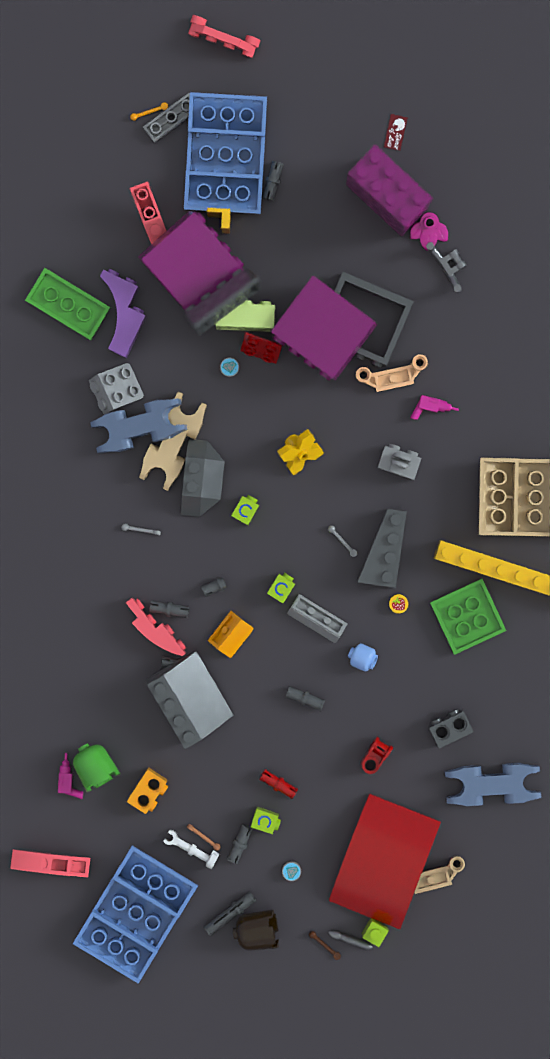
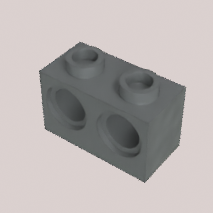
(452, 733)

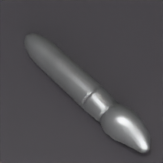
(337, 935)

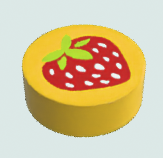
(398, 603)

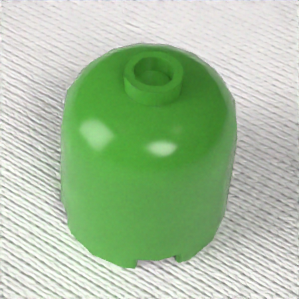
(94, 766)

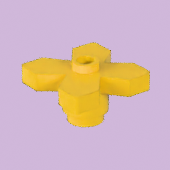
(298, 450)

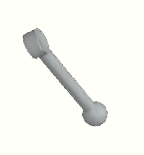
(125, 527)
(353, 552)

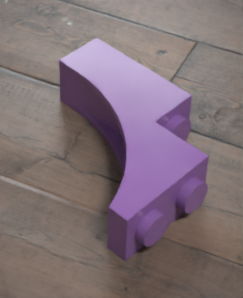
(128, 320)

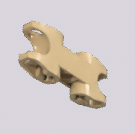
(167, 454)

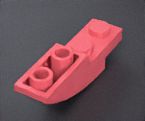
(148, 211)
(161, 635)
(50, 863)

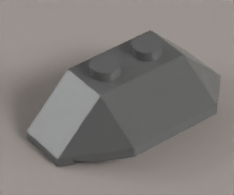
(201, 478)

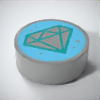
(229, 367)
(291, 871)

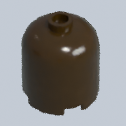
(257, 930)

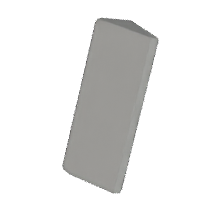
(317, 618)

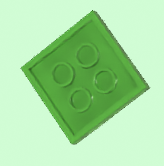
(468, 616)

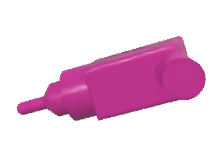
(432, 405)
(66, 780)

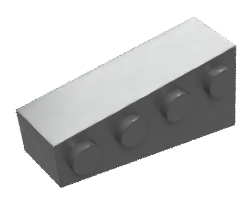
(384, 555)

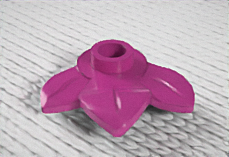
(430, 233)

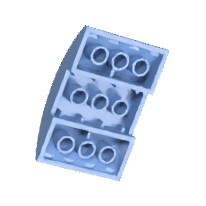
(225, 152)
(135, 914)

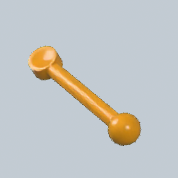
(133, 116)

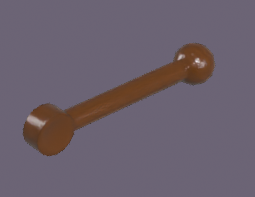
(336, 955)

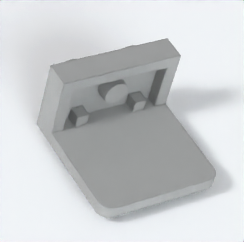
(115, 388)

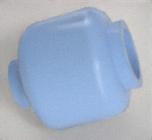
(363, 657)

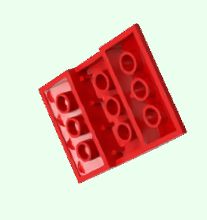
(384, 861)

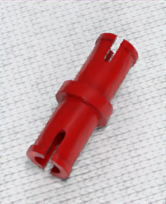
(278, 784)

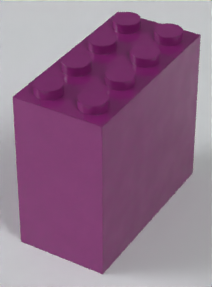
(388, 190)
(190, 260)
(323, 328)

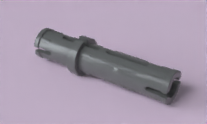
(235, 909)

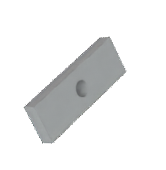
(162, 125)

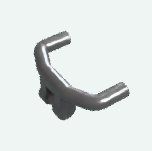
(450, 272)

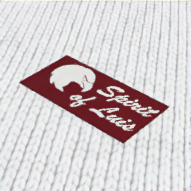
(395, 132)

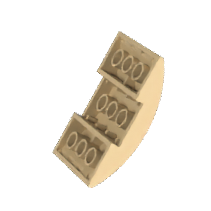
(514, 497)

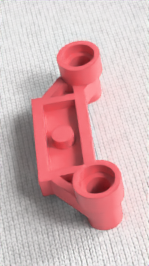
(198, 28)

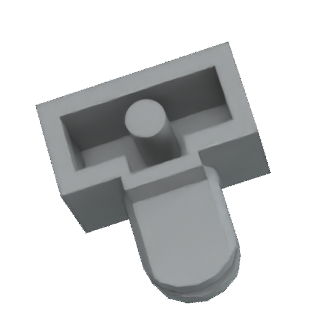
(399, 462)

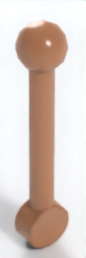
(216, 846)

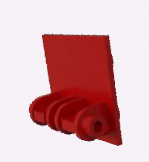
(261, 348)

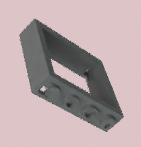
(383, 294)

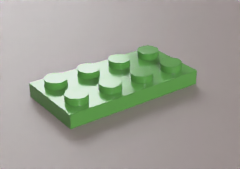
(67, 304)

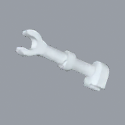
(192, 850)

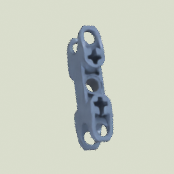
(152, 422)
(479, 785)

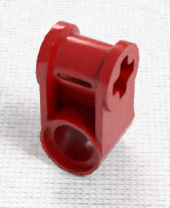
(376, 754)

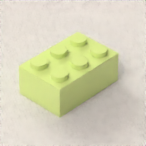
(249, 317)

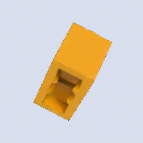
(144, 789)

